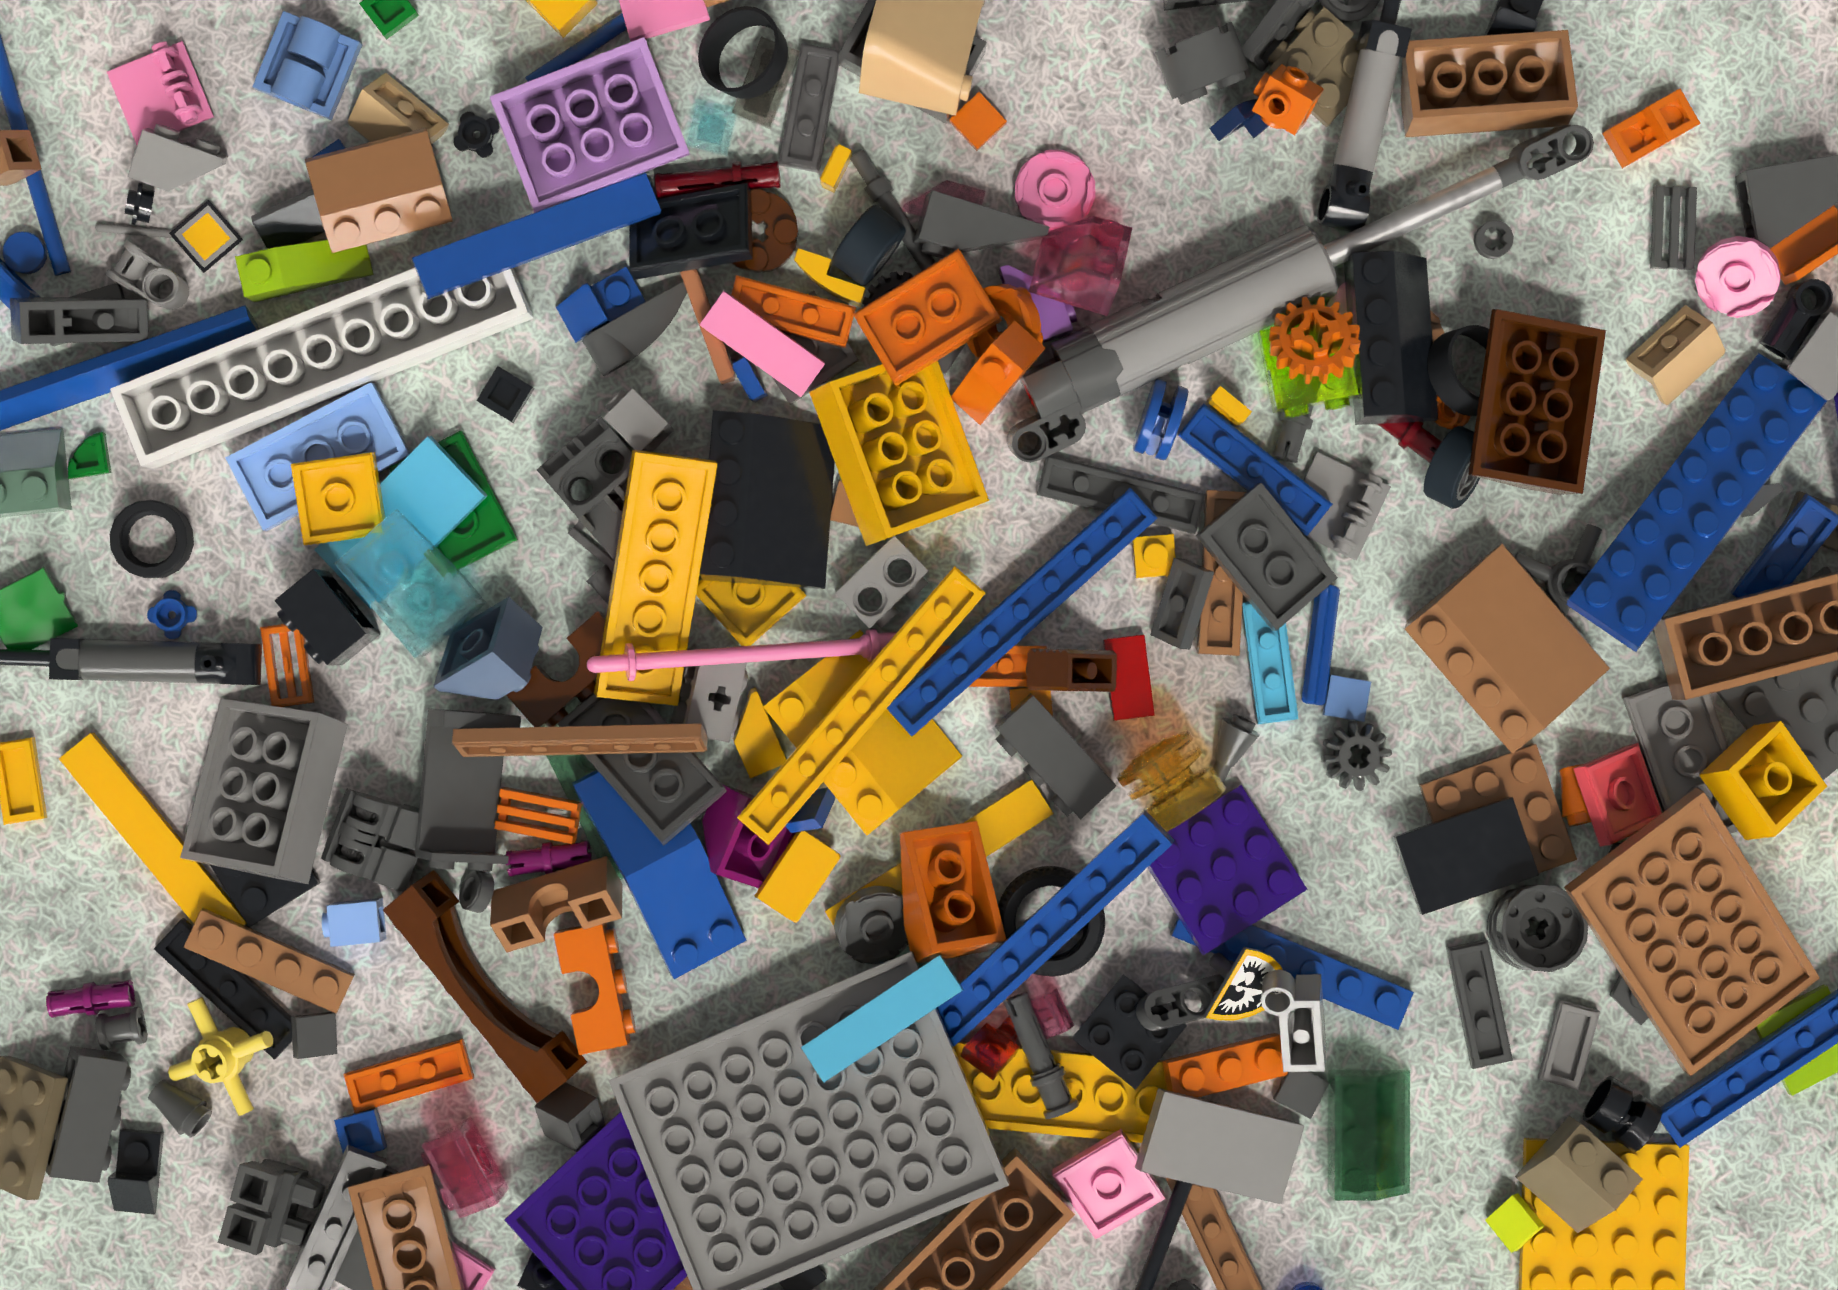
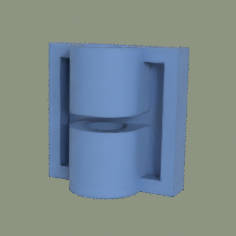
(307, 65)

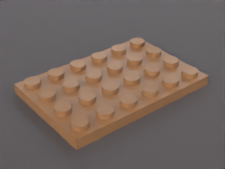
(1692, 931)

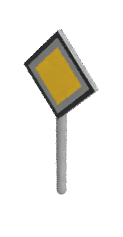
(203, 235)

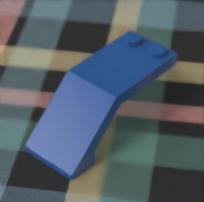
(668, 882)

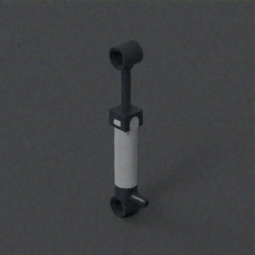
(1381, 45)

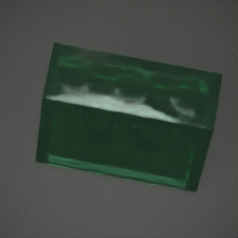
(1368, 1134)

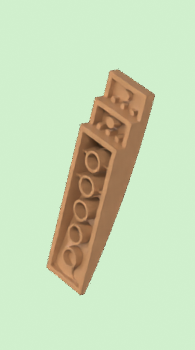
(405, 1232)

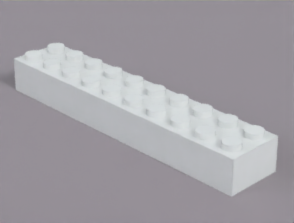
(308, 361)

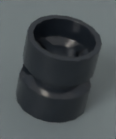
(1628, 1117)

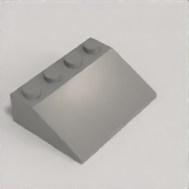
(264, 790)

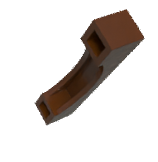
(431, 926)

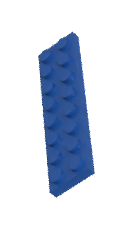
(1696, 502)

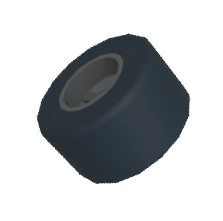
(868, 245)

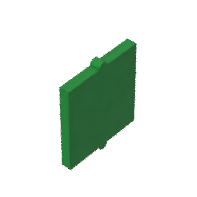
(33, 612)

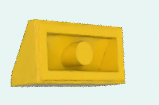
(798, 875)

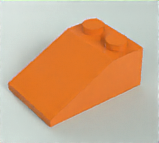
(948, 893)

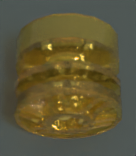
(1171, 782)

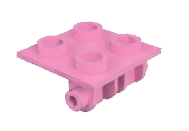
(160, 90)

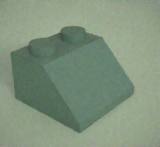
(33, 473)

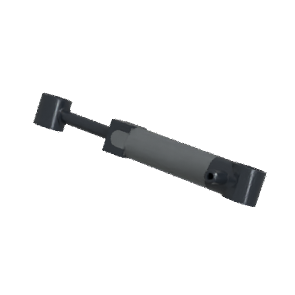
(144, 661)

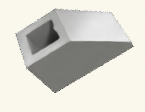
(171, 162)

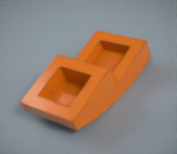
(1651, 128)

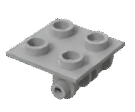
(1354, 508)

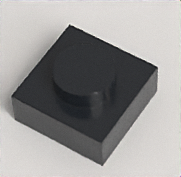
(505, 394)

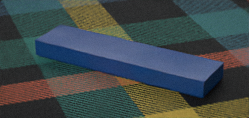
(1251, 465)

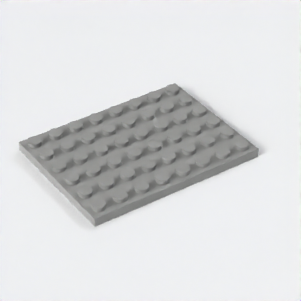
(788, 1172)

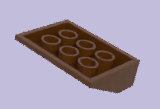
(1537, 403)

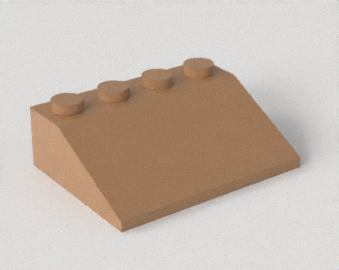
(1506, 648)

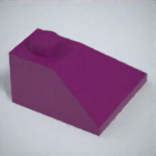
(733, 847)

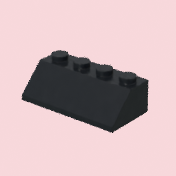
(1394, 317)

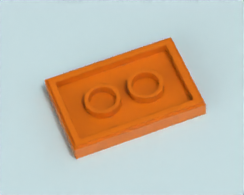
(927, 317)

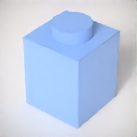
(354, 922)

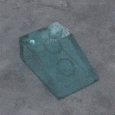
(410, 584)

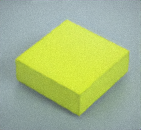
(1514, 1222)

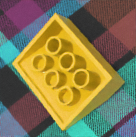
(898, 449)
(884, 765)

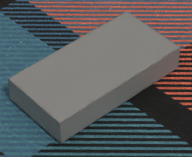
(1568, 1044)

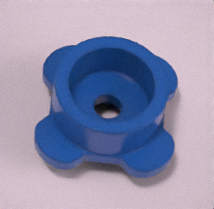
(160, 614)

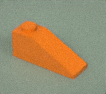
(997, 372)

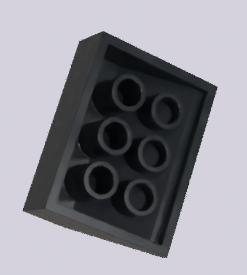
(768, 501)

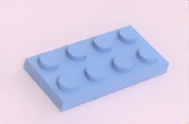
(342, 428)

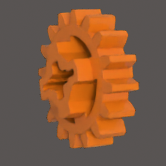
(1301, 350)

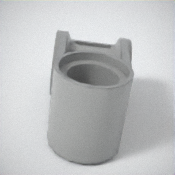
(144, 275)

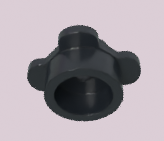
(470, 124)
(139, 204)

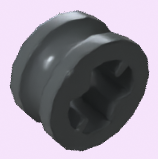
(1506, 239)

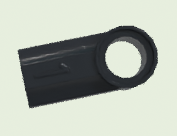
(1794, 320)

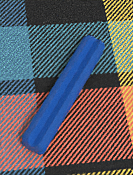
(1320, 646)

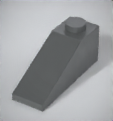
(958, 224)
(78, 320)

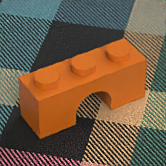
(605, 1022)

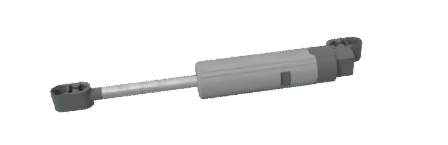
(1238, 301)

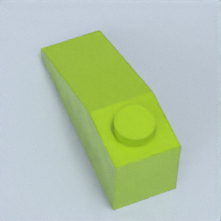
(299, 269)

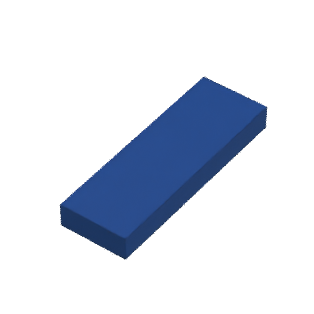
(1789, 548)

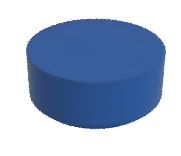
(24, 252)

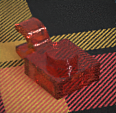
(992, 1048)

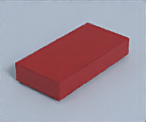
(1133, 685)

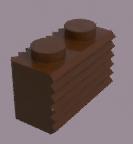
(1071, 670)

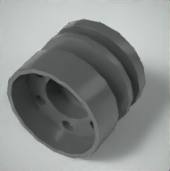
(1559, 937)

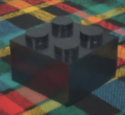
(325, 618)

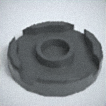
(871, 925)

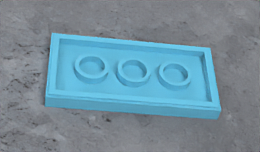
(427, 491)

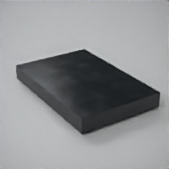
(693, 232)
(1466, 855)

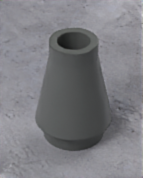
(182, 1110)

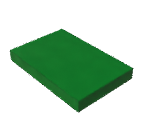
(486, 526)

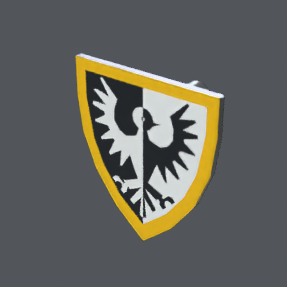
(1242, 984)

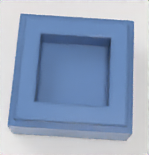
(1347, 698)

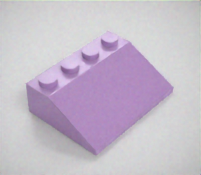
(589, 125)

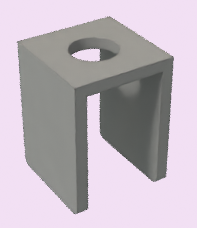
(1817, 358)

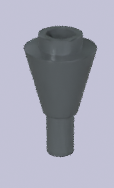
(1233, 742)

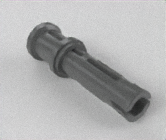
(1046, 1073)

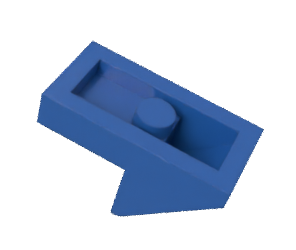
(599, 304)

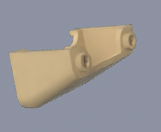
(920, 52)

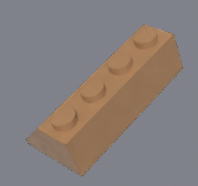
(1488, 83)

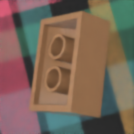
(378, 190)

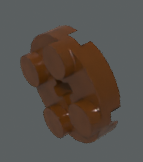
(781, 233)

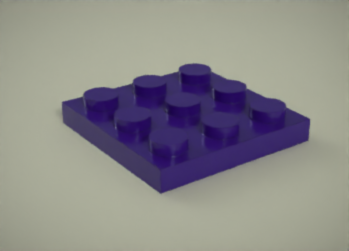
(1224, 871)

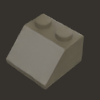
(1578, 1176)

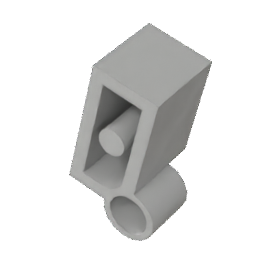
(1300, 1019)

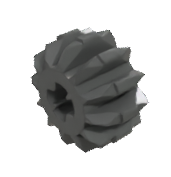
(1370, 757)

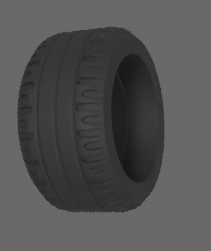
(1051, 876)

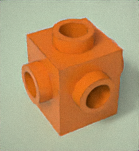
(1286, 98)

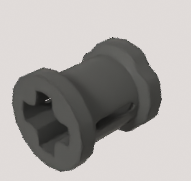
(121, 1028)

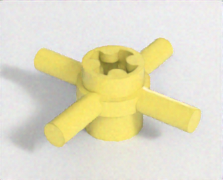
(221, 1055)

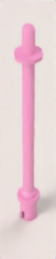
(868, 646)

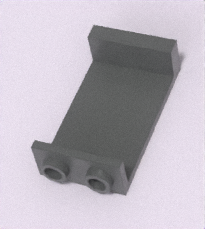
(459, 794)

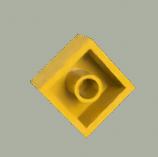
(1763, 780)

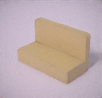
(391, 110)
(1677, 353)

